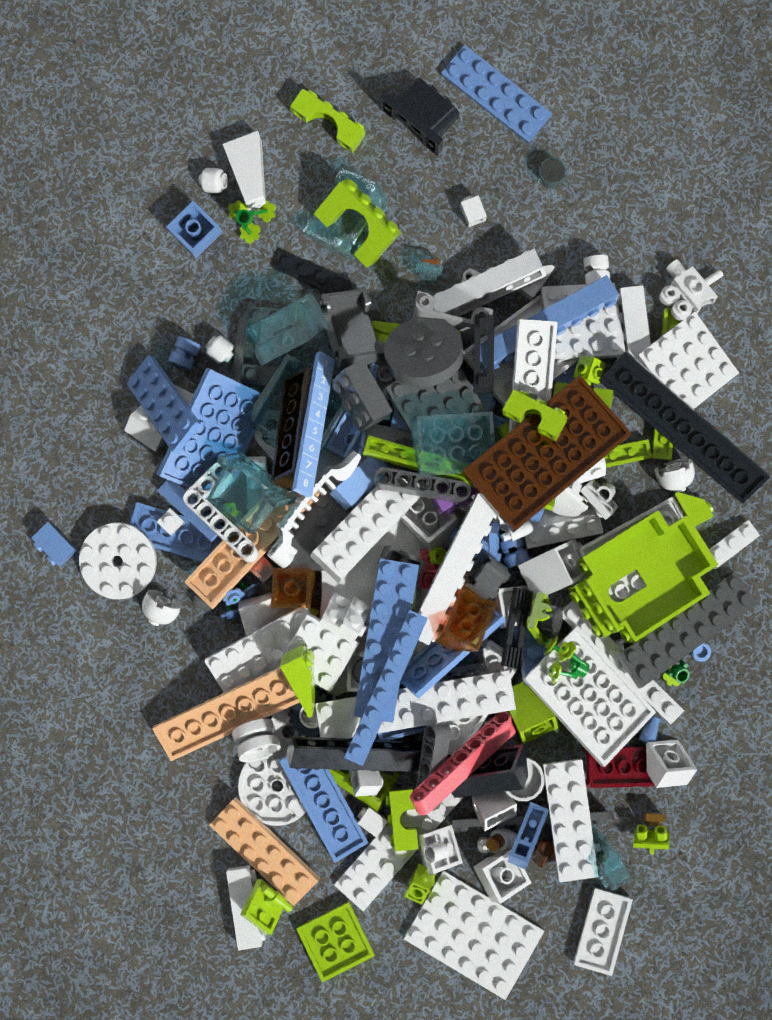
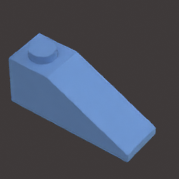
(528, 835)

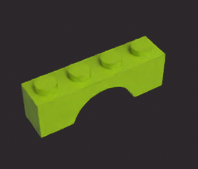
(309, 107)

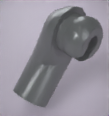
(199, 603)

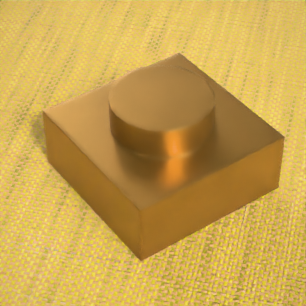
(653, 819)

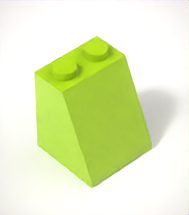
(531, 714)

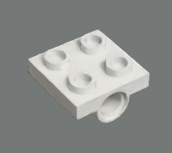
(603, 505)
(440, 849)

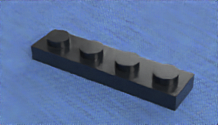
(311, 274)

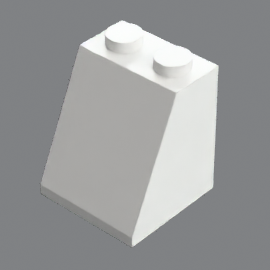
(552, 569)

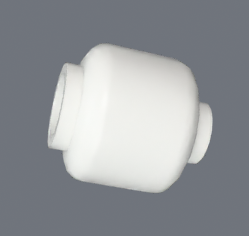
(213, 180)
(219, 349)

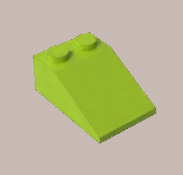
(299, 671)

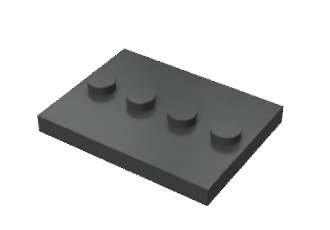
(314, 528)

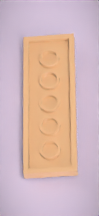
(264, 851)

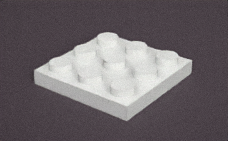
(329, 648)

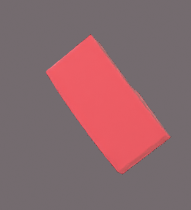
(428, 571)

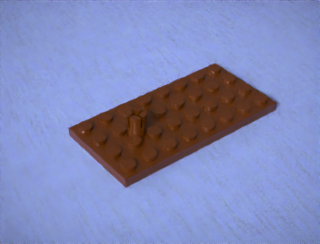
(531, 470)

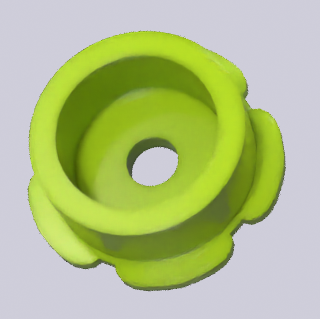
(441, 554)

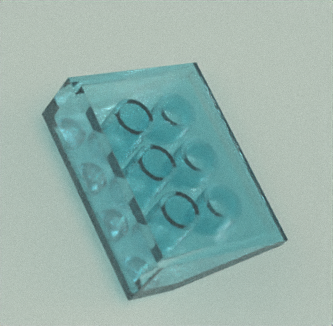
(450, 441)

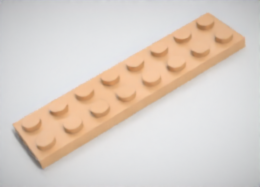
(226, 568)
(225, 713)

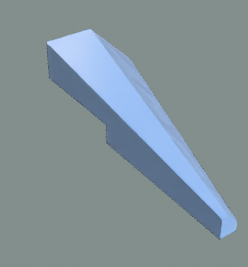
(347, 436)

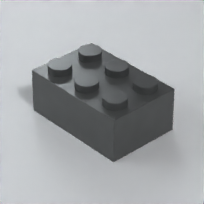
(361, 395)

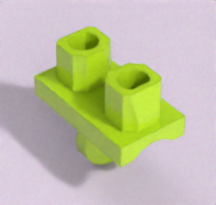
(651, 839)

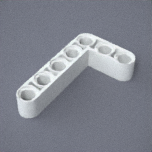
(216, 517)

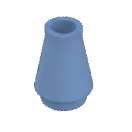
(649, 731)

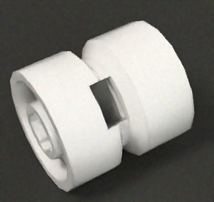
(596, 268)

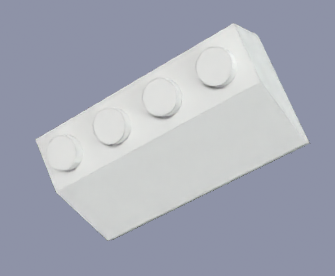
(559, 528)

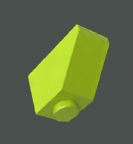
(694, 507)

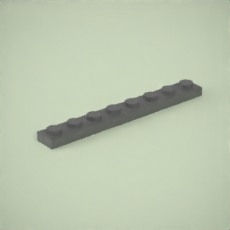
(463, 823)

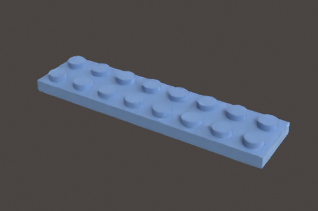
(390, 606)

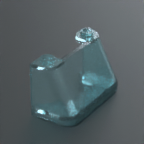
(351, 228)

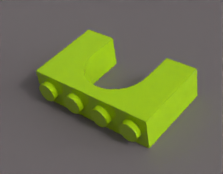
(381, 230)

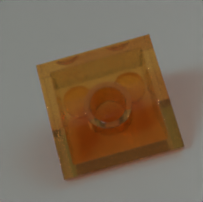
(292, 588)

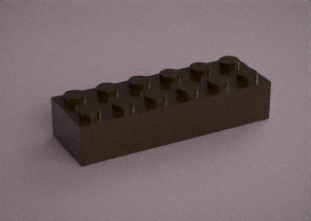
(290, 427)

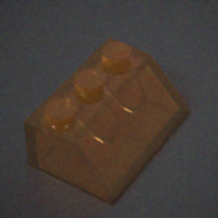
(466, 621)

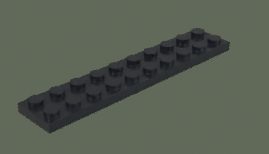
(684, 427)

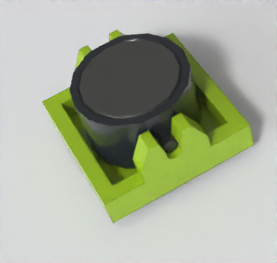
(544, 619)

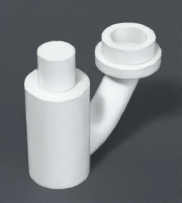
(521, 532)

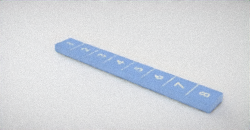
(313, 425)

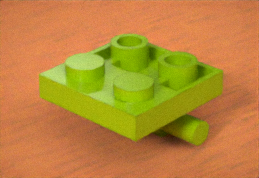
(264, 907)

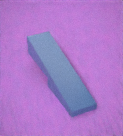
(174, 494)

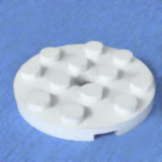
(98, 565)
(258, 796)

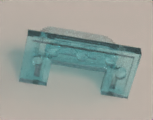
(287, 328)
(246, 493)

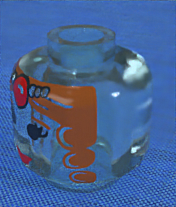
(428, 268)

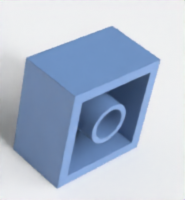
(194, 229)

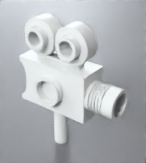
(690, 288)

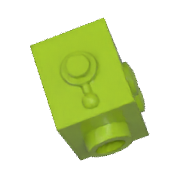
(420, 884)

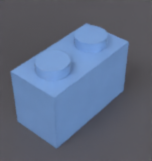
(54, 544)

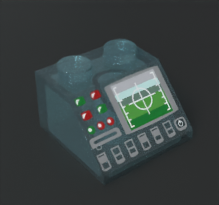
(611, 868)

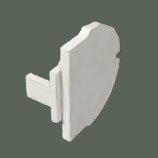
(570, 502)

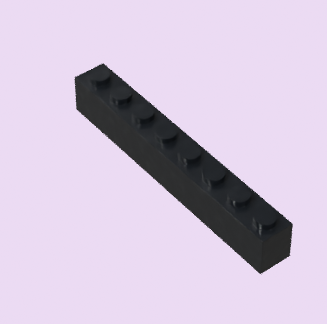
(330, 752)

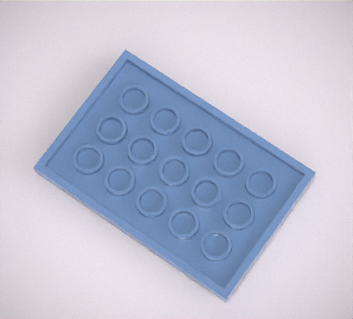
(225, 418)

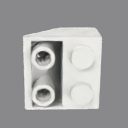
(143, 429)

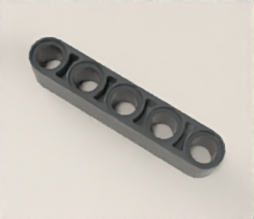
(430, 481)
(434, 750)

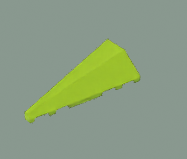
(375, 802)

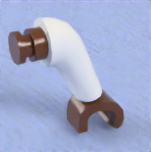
(504, 839)

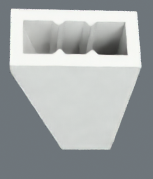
(247, 165)

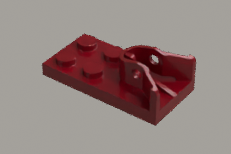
(625, 770)

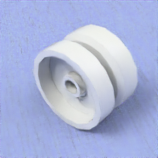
(256, 740)
(533, 784)

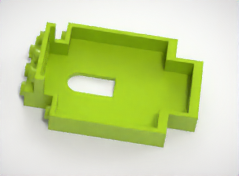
(667, 562)

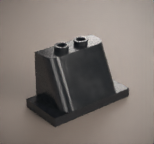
(422, 111)

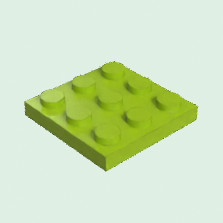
(335, 941)

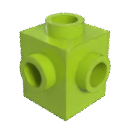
(590, 369)

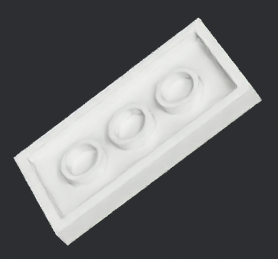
(602, 931)

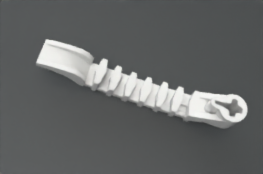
(282, 551)

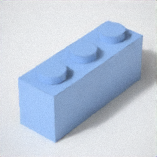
(359, 483)

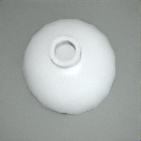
(676, 475)
(159, 608)

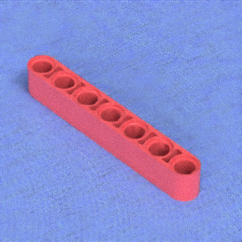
(463, 763)

